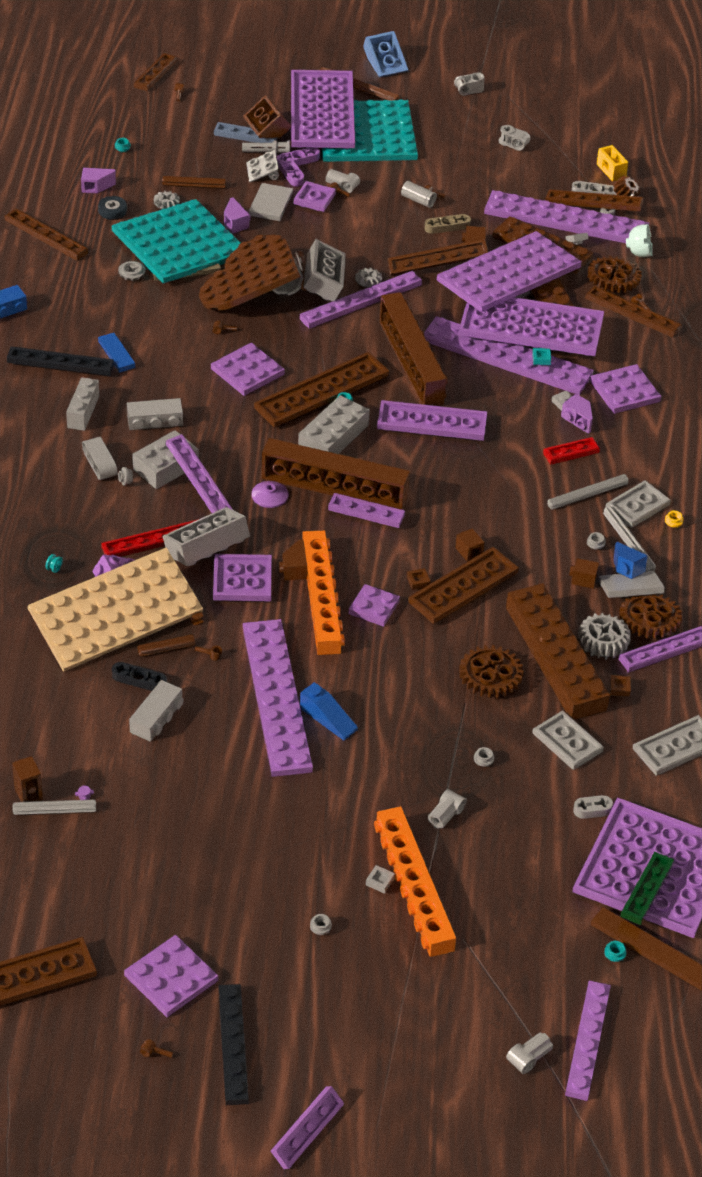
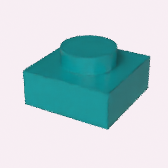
(541, 356)

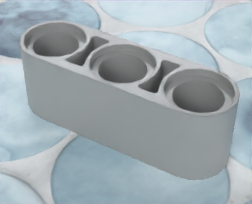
(99, 458)

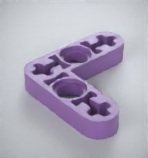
(289, 162)

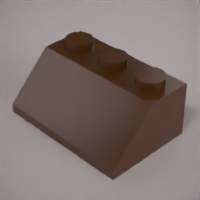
(267, 119)

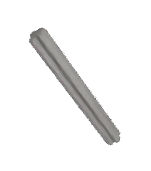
(588, 491)
(626, 535)

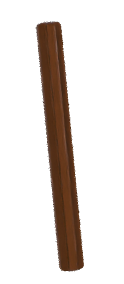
(371, 89)

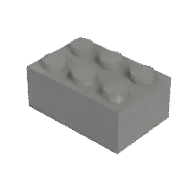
(157, 463)

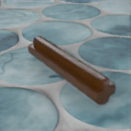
(166, 645)

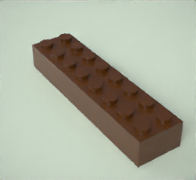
(413, 350)
(334, 473)
(557, 651)

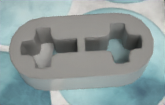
(593, 806)

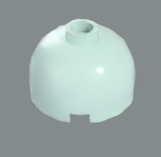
(640, 241)

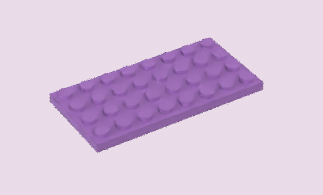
(322, 109)
(508, 271)
(536, 325)

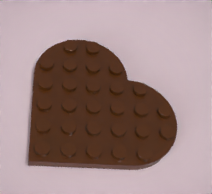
(250, 272)

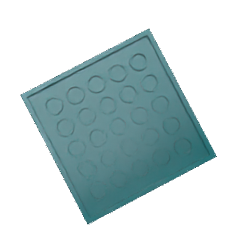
(381, 133)
(177, 240)

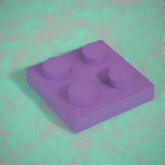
(314, 196)
(374, 605)

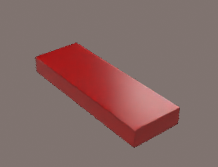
(571, 450)

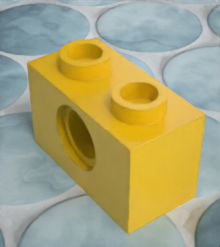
(612, 162)

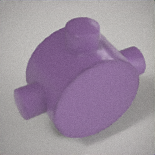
(84, 792)

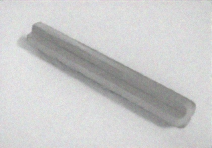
(50, 807)

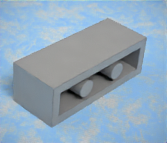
(82, 404)
(154, 414)
(156, 710)

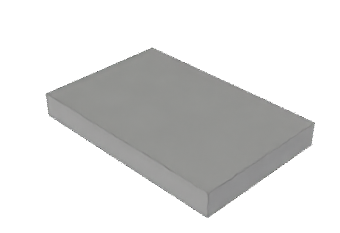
(270, 202)
(639, 503)
(622, 586)
(568, 740)

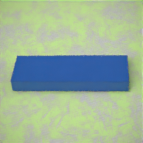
(116, 351)

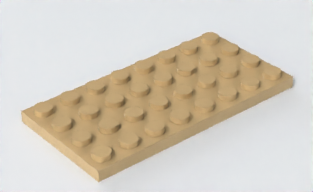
(114, 609)

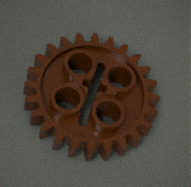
(623, 278)
(651, 615)
(491, 671)

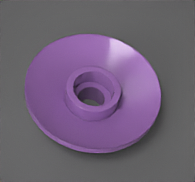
(270, 494)

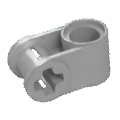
(471, 83)
(514, 138)

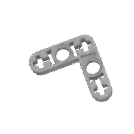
(581, 186)

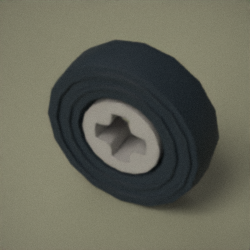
(112, 207)

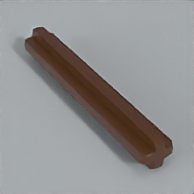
(193, 182)

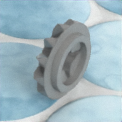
(161, 200)
(136, 268)
(368, 281)

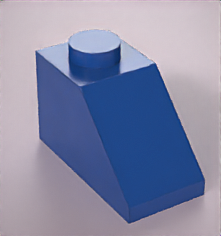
(629, 561)

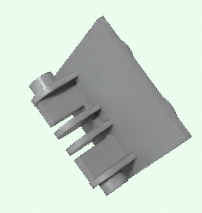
(263, 166)

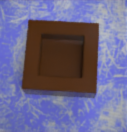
(418, 578)
(620, 685)

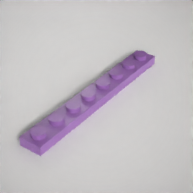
(359, 299)

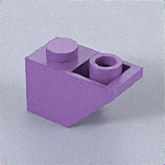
(96, 180)
(236, 217)
(578, 412)

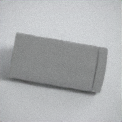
(418, 194)

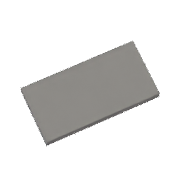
(672, 746)

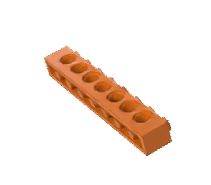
(322, 594)
(415, 882)

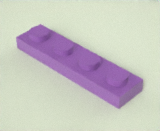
(366, 510)
(307, 1127)

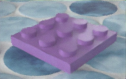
(247, 369)
(625, 388)
(242, 577)
(171, 975)

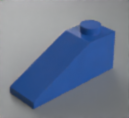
(324, 709)

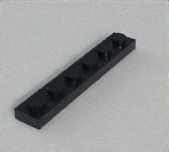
(60, 361)
(233, 1045)

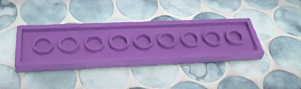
(560, 216)
(508, 357)
(277, 698)

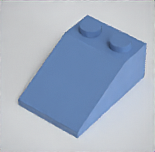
(385, 54)

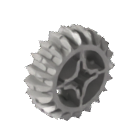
(604, 636)

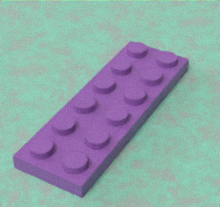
(432, 420)

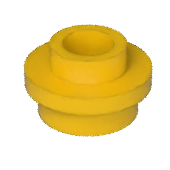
(674, 519)

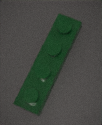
(647, 888)

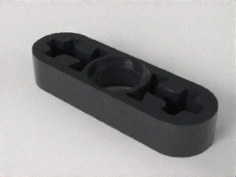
(129, 671)

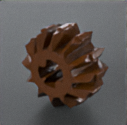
(626, 187)

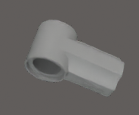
(345, 182)
(448, 806)
(526, 1055)

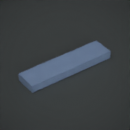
(240, 133)

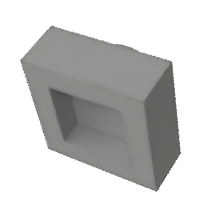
(577, 238)
(560, 398)
(380, 879)

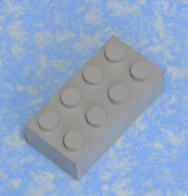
(324, 270)
(335, 426)
(206, 536)

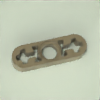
(437, 225)

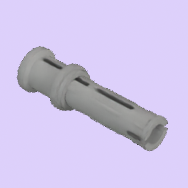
(246, 147)

